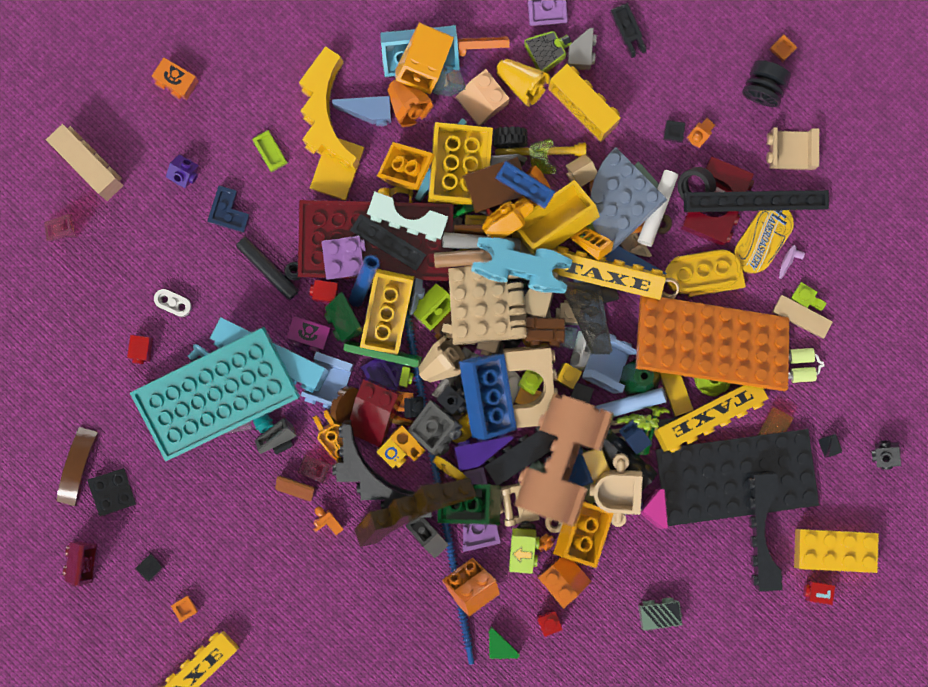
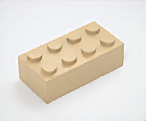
(81, 158)

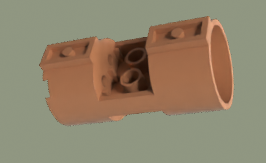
(550, 492)

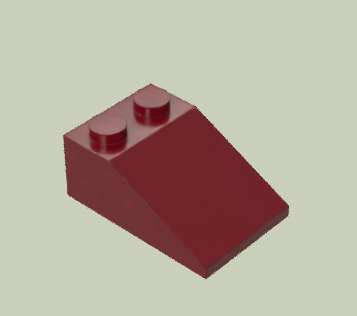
(374, 411)
(79, 563)

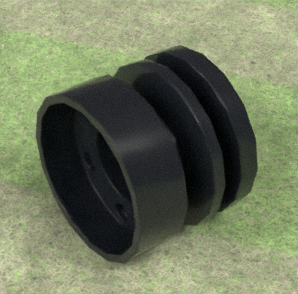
(766, 83)

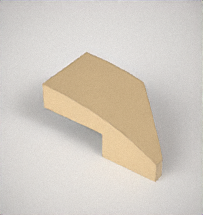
(633, 246)

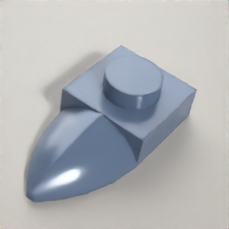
(416, 293)

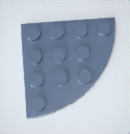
(622, 198)

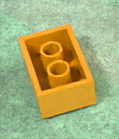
(586, 539)

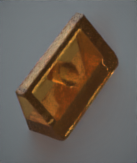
(776, 422)

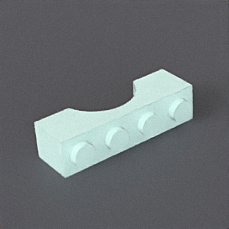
(383, 208)

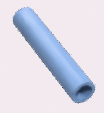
(635, 402)

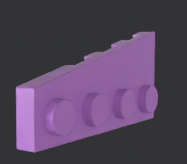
(479, 535)

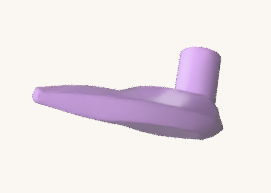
(788, 259)

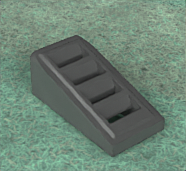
(276, 435)

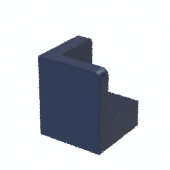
(635, 437)

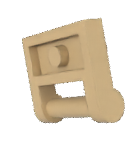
(524, 515)

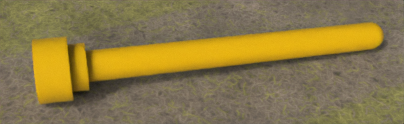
(577, 150)

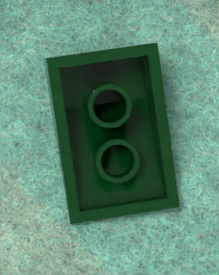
(343, 319)
(479, 511)

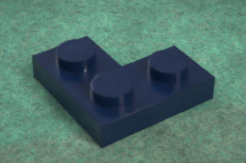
(223, 212)

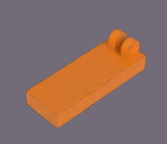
(482, 43)

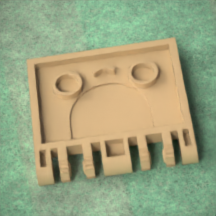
(483, 308)

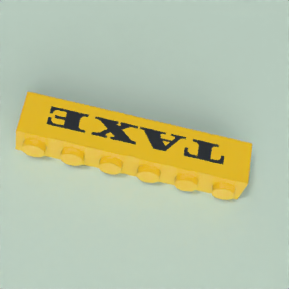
(612, 274)
(708, 416)
(205, 663)

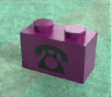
(308, 334)

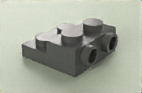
(435, 429)

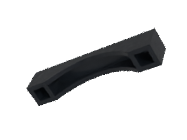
(764, 490)

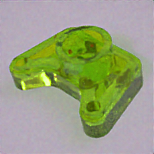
(539, 156)

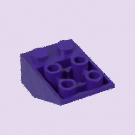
(475, 454)

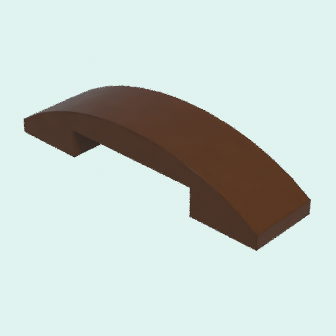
(75, 466)

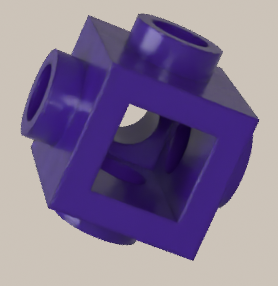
(182, 171)

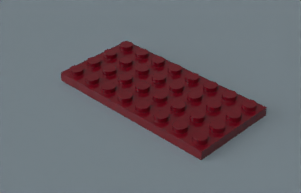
(334, 220)

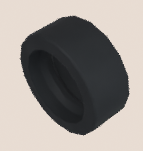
(704, 174)

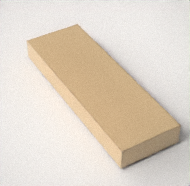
(802, 316)

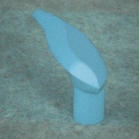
(198, 350)

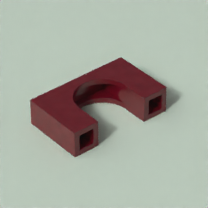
(719, 228)

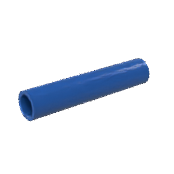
(363, 280)

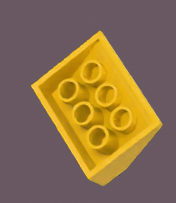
(457, 153)

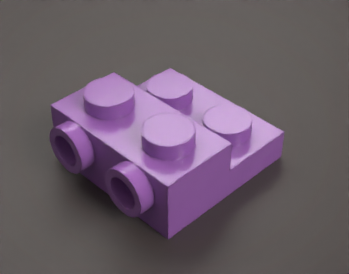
(547, 12)
(343, 257)

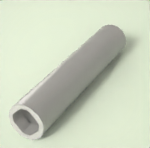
(469, 241)

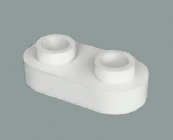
(173, 303)

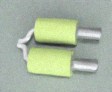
(803, 356)

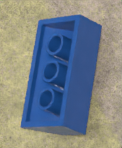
(487, 396)

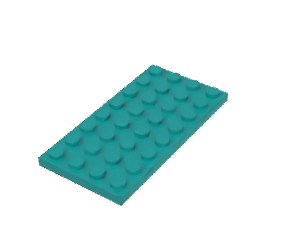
(215, 394)

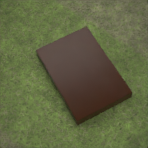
(486, 190)

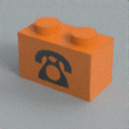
(175, 79)

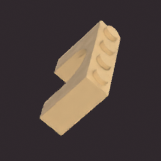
(538, 360)

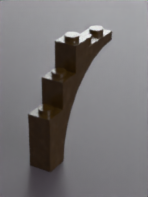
(406, 509)

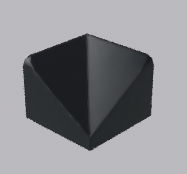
(830, 445)
(150, 567)

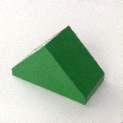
(499, 647)

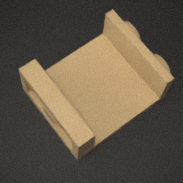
(793, 149)

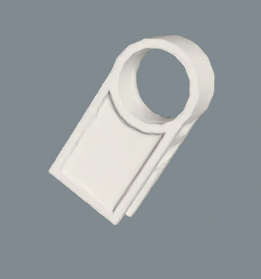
(580, 353)

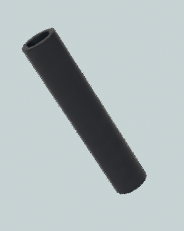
(267, 268)

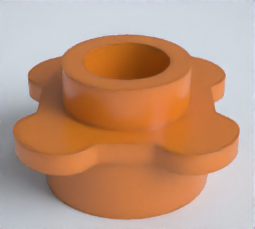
(546, 542)

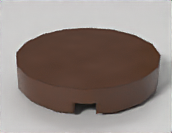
(342, 406)

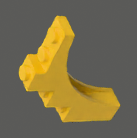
(316, 112)

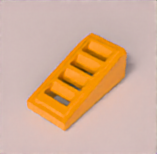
(597, 252)

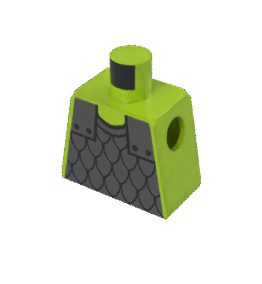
(547, 50)

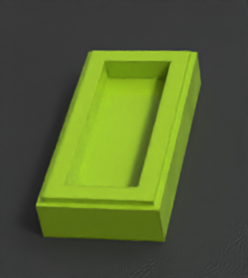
(269, 151)

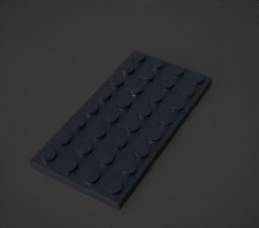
(712, 477)

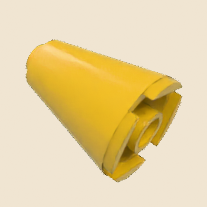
(523, 80)

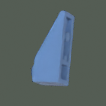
(370, 109)

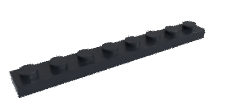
(756, 201)

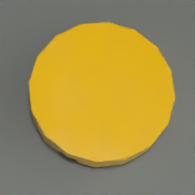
(449, 469)

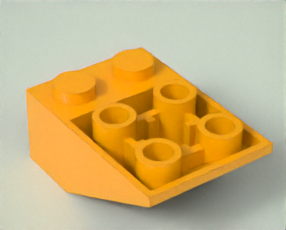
(423, 58)

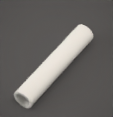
(652, 224)

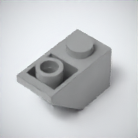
(580, 51)

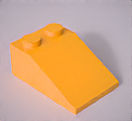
(405, 166)

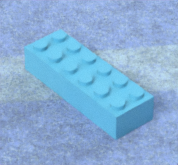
(299, 369)

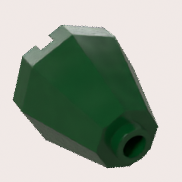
(634, 383)

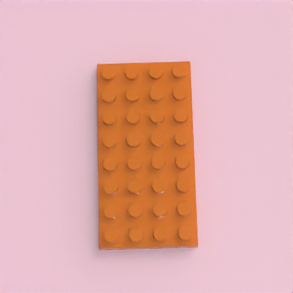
(713, 343)

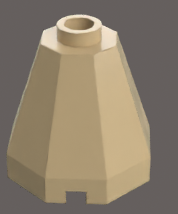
(441, 361)

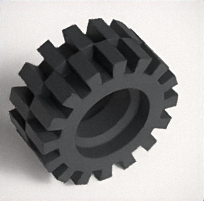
(510, 137)

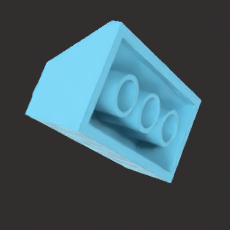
(395, 43)

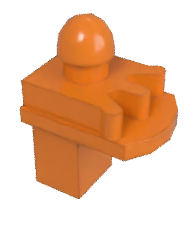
(701, 133)
(326, 518)

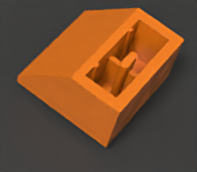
(471, 586)

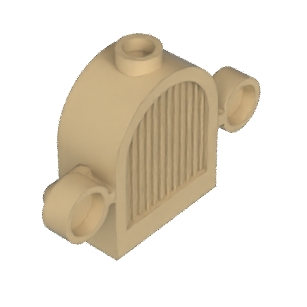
(618, 490)

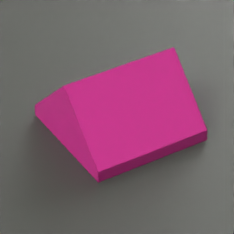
(655, 509)

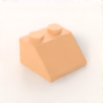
(483, 98)

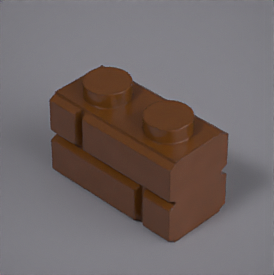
(545, 331)

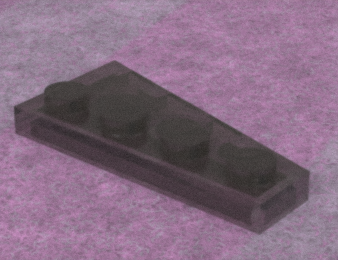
(590, 315)

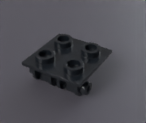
(111, 492)

